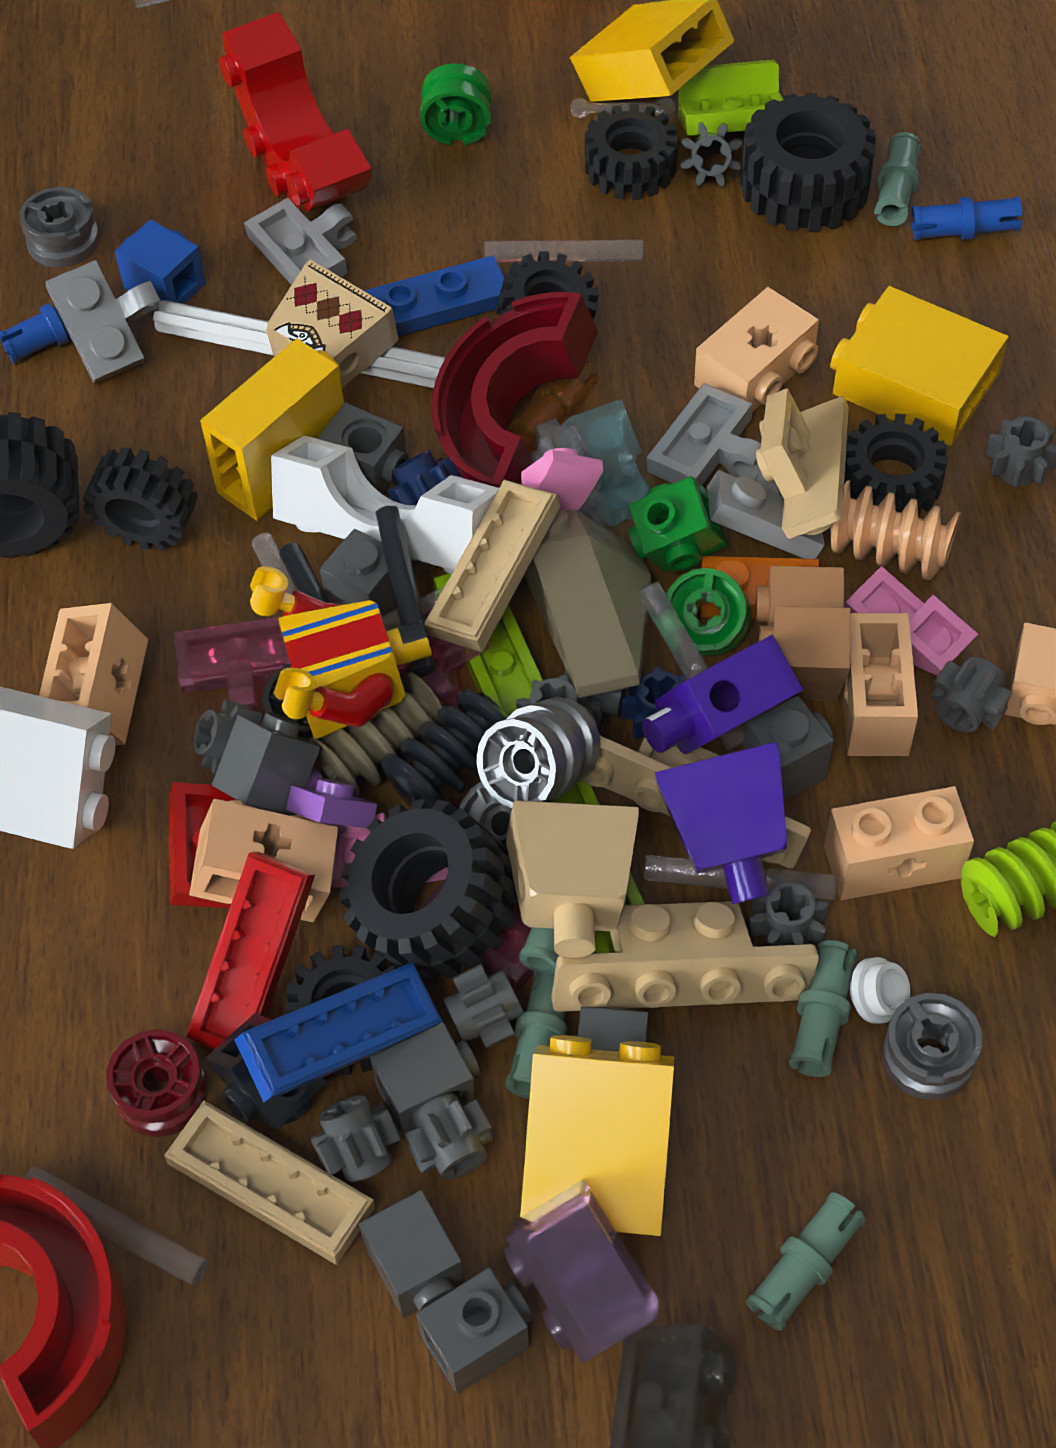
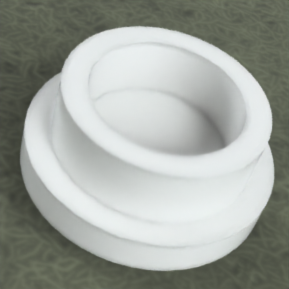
(878, 989)

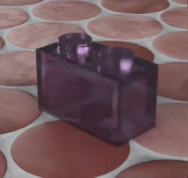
(581, 1272)

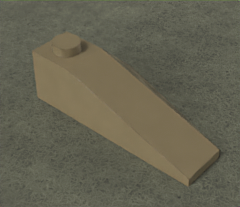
(590, 602)

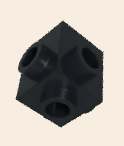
(242, 1092)

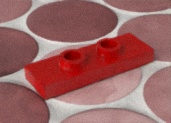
(251, 947)

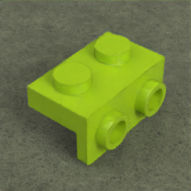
(727, 95)

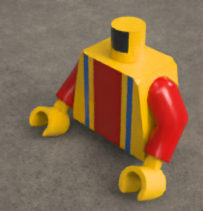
(337, 655)

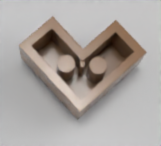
(810, 625)

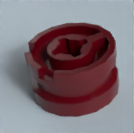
(167, 1059)

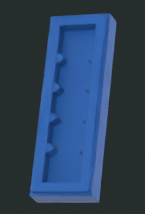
(442, 295)
(337, 1031)

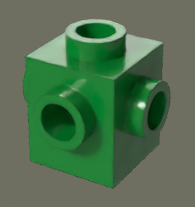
(675, 526)

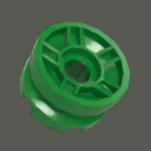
(455, 104)
(711, 585)

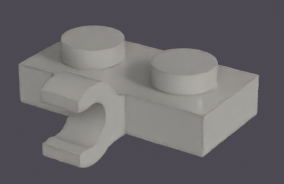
(292, 240)
(99, 320)
(706, 436)
(756, 511)

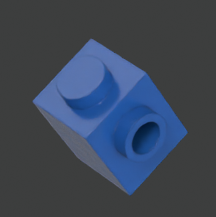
(164, 259)

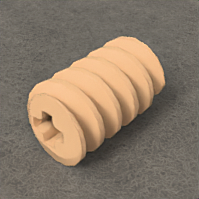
(894, 532)

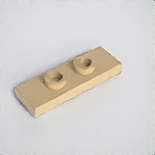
(492, 565)
(270, 1182)

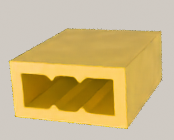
(652, 49)
(918, 363)
(274, 407)
(603, 1123)

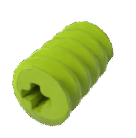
(1011, 880)

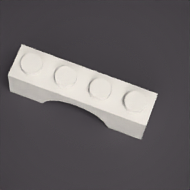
(326, 492)

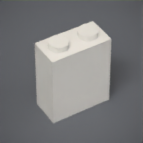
(52, 768)

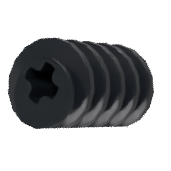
(444, 749)

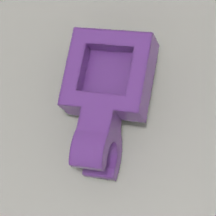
(330, 802)

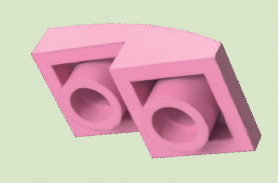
(564, 474)

